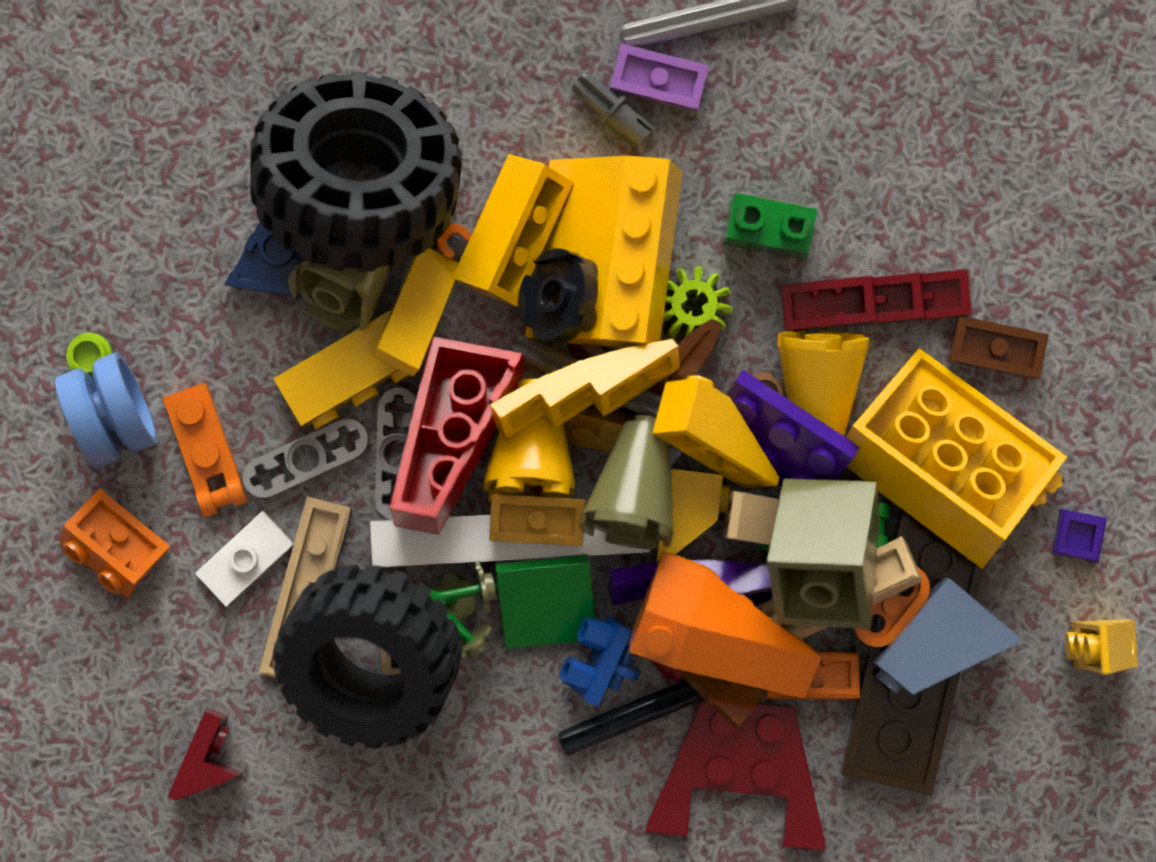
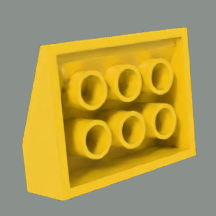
(625, 222)
(951, 457)

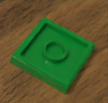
(544, 599)

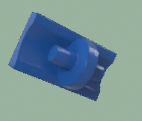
(607, 661)

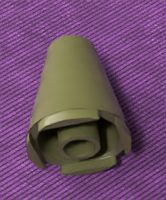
(338, 296)
(633, 490)

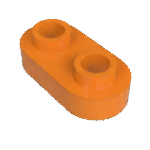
(896, 613)

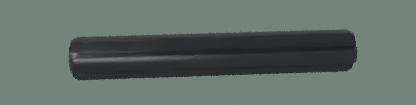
(628, 717)

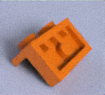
(112, 544)

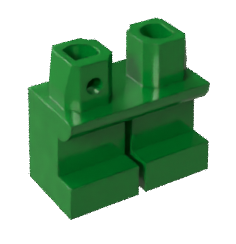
(769, 223)

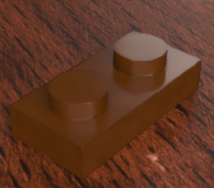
(998, 347)

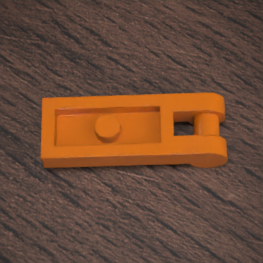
(205, 448)

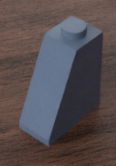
(941, 640)

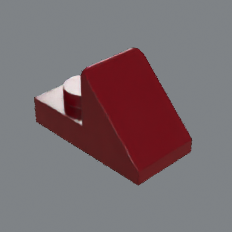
(198, 769)

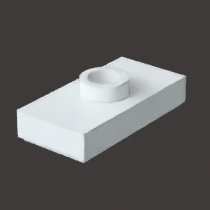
(244, 558)

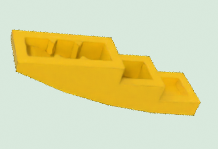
(600, 380)

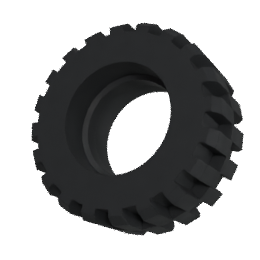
(347, 698)

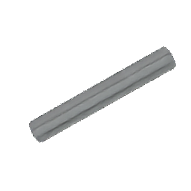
(700, 19)

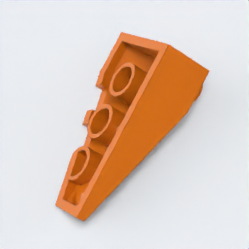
(713, 631)

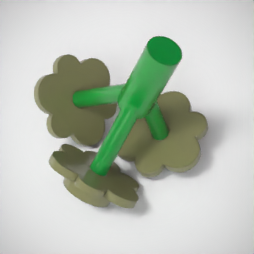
(460, 602)

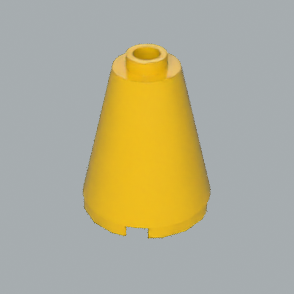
(823, 372)

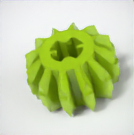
(701, 289)

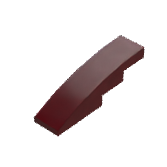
(876, 300)

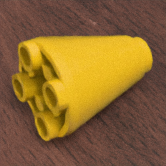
(531, 462)

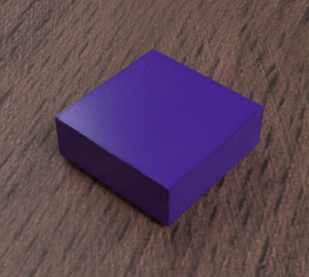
(1079, 536)

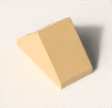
(750, 518)

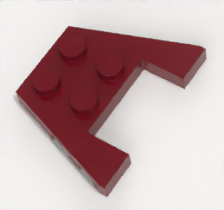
(755, 758)

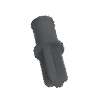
(613, 109)

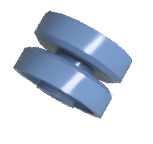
(106, 410)

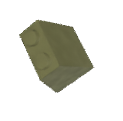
(825, 553)

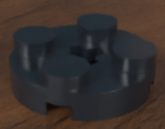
(575, 310)

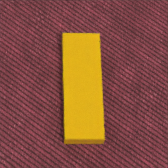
(416, 311)

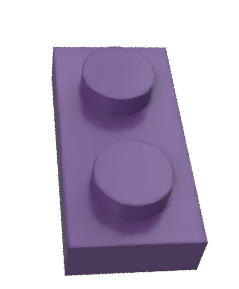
(658, 77)

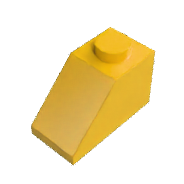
(695, 505)

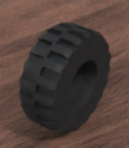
(343, 219)

